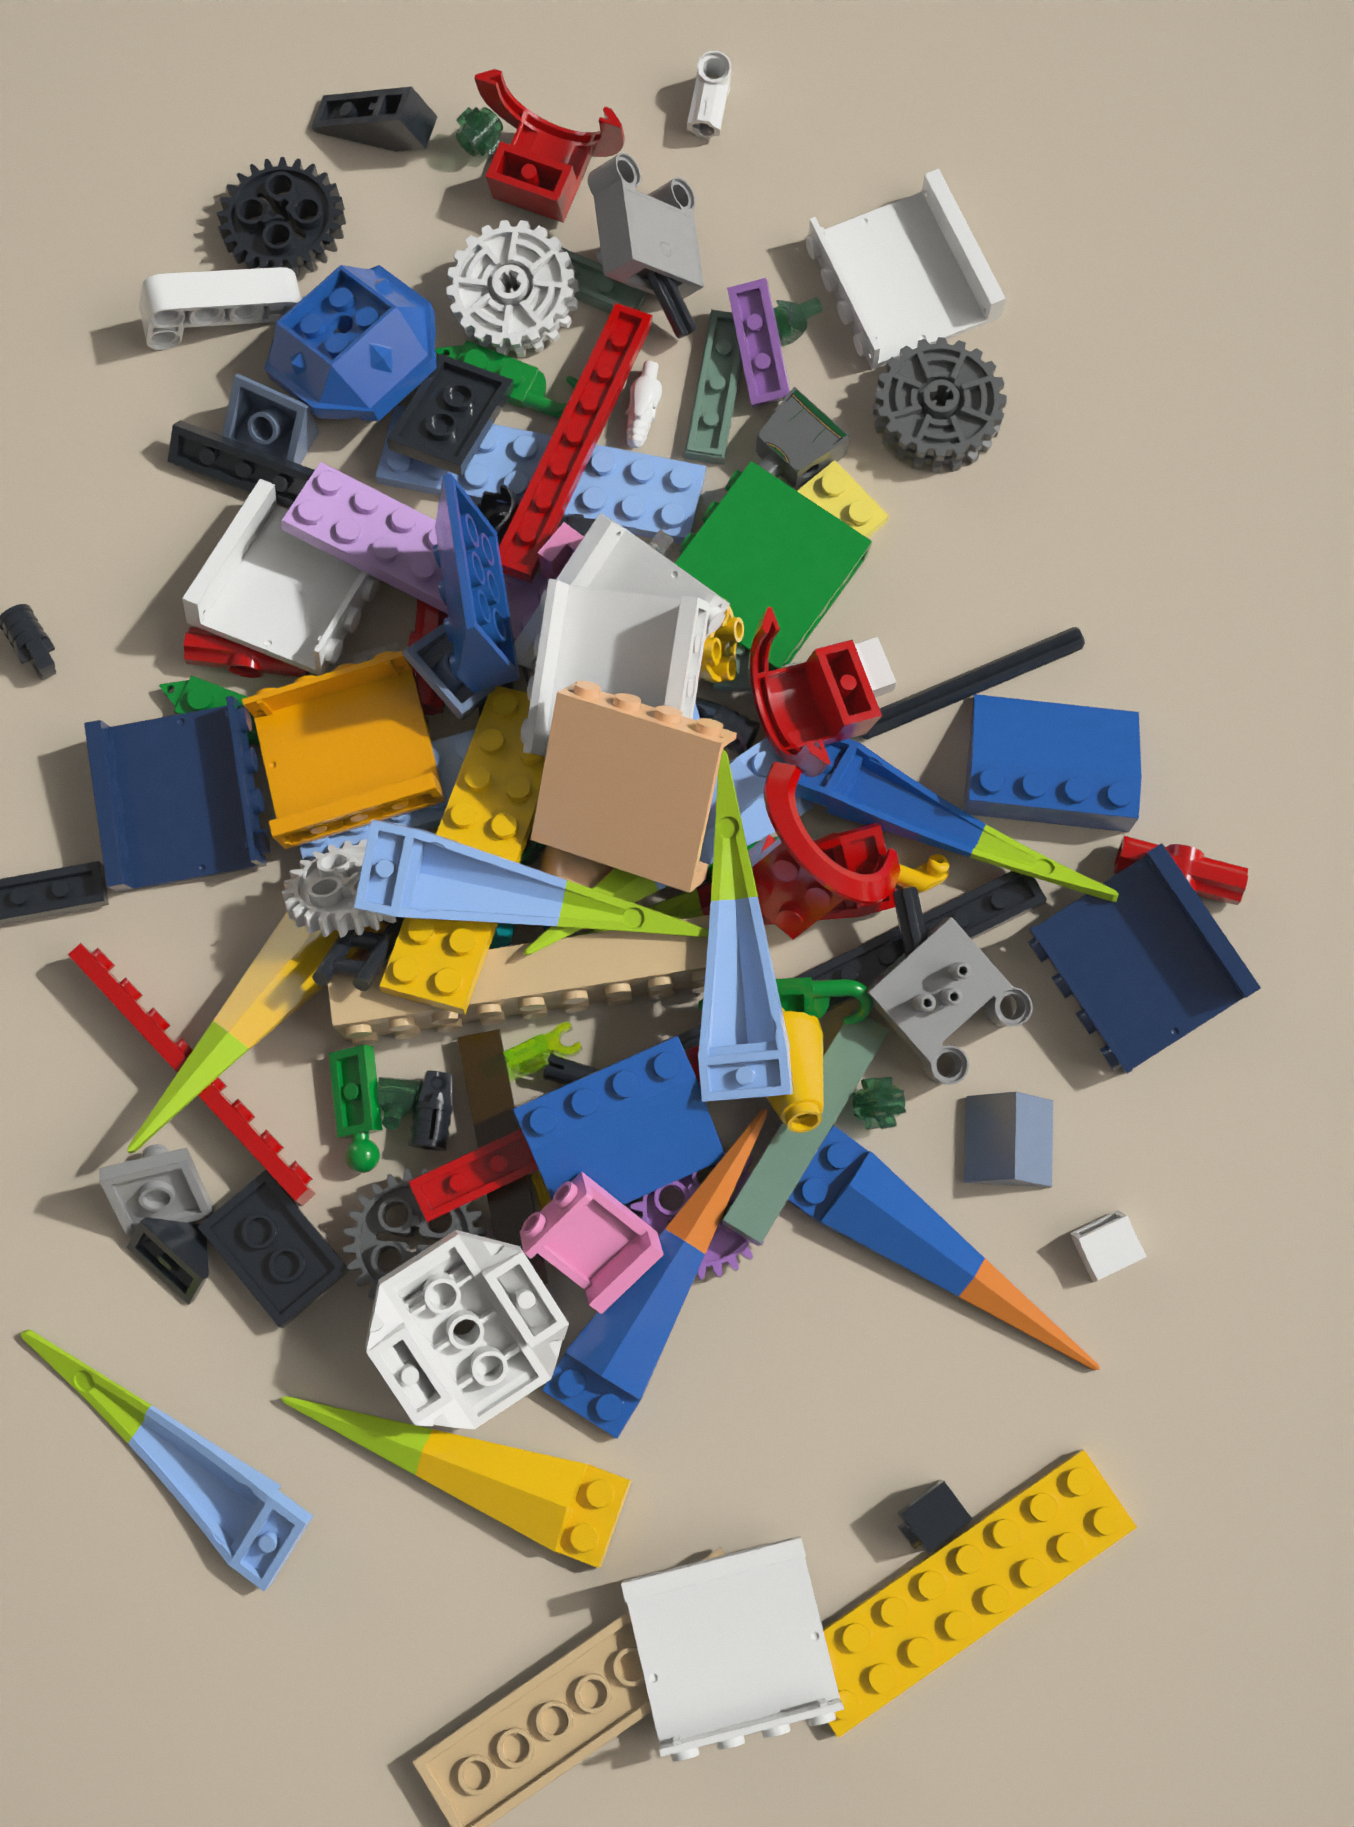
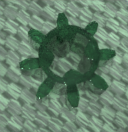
(479, 131)
(878, 1103)

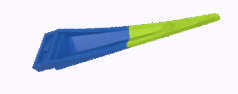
(873, 791)

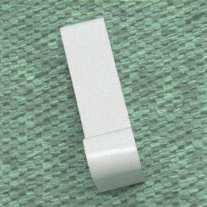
(213, 299)

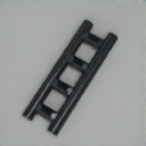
(363, 971)

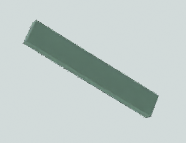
(792, 1152)

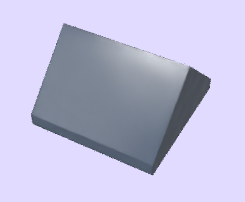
(269, 420)
(432, 661)
(1008, 1140)

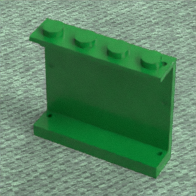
(773, 551)

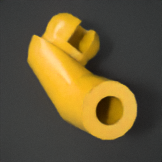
(926, 875)

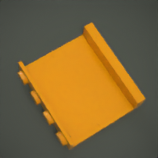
(345, 749)

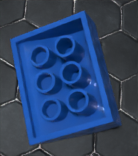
(473, 592)
(1053, 763)
(623, 1125)

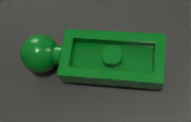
(356, 1104)

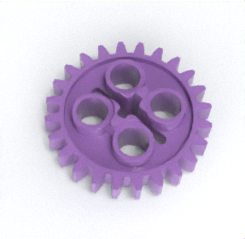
(725, 1243)

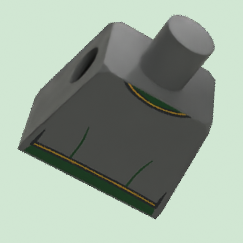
(799, 440)

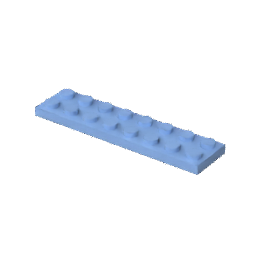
(626, 486)

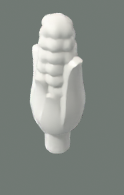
(644, 399)

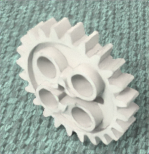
(326, 890)

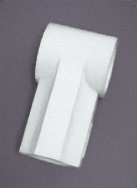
(709, 95)

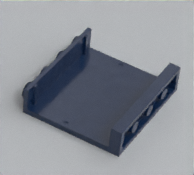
(177, 797)
(1144, 963)

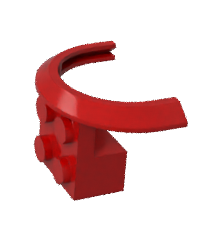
(544, 160)
(810, 701)
(795, 876)

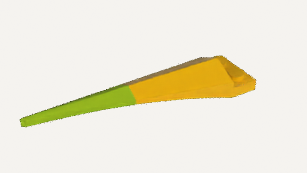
(264, 997)
(542, 1496)

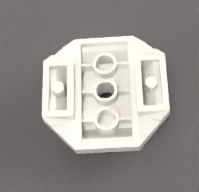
(472, 1375)

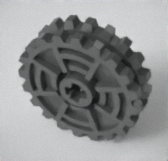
(944, 376)

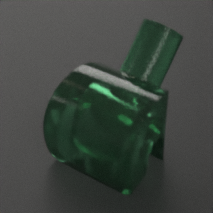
(792, 318)
(397, 1099)

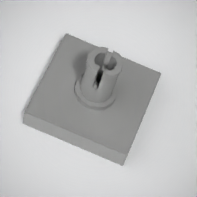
(156, 1187)

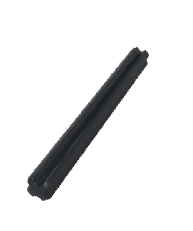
(977, 680)

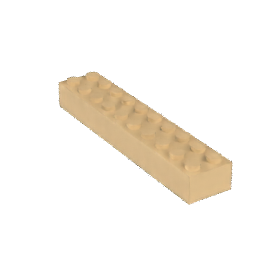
(562, 975)

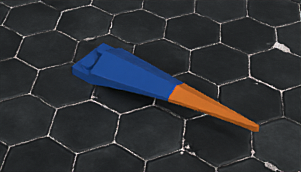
(873, 1207)
(619, 1349)

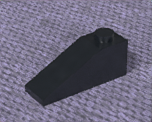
(379, 118)

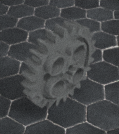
(373, 1221)

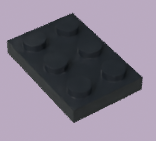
(450, 415)
(273, 1248)

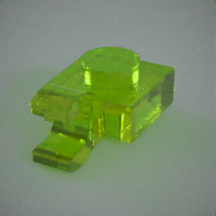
(532, 1053)

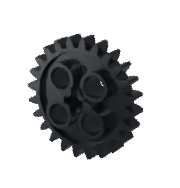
(307, 196)

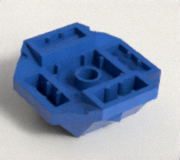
(354, 345)

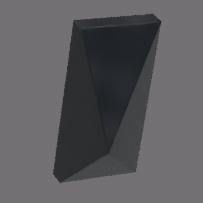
(173, 1253)

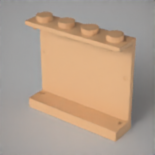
(629, 784)

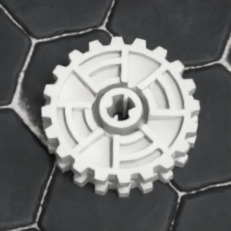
(508, 259)

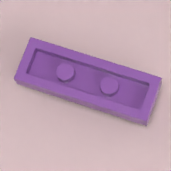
(759, 342)

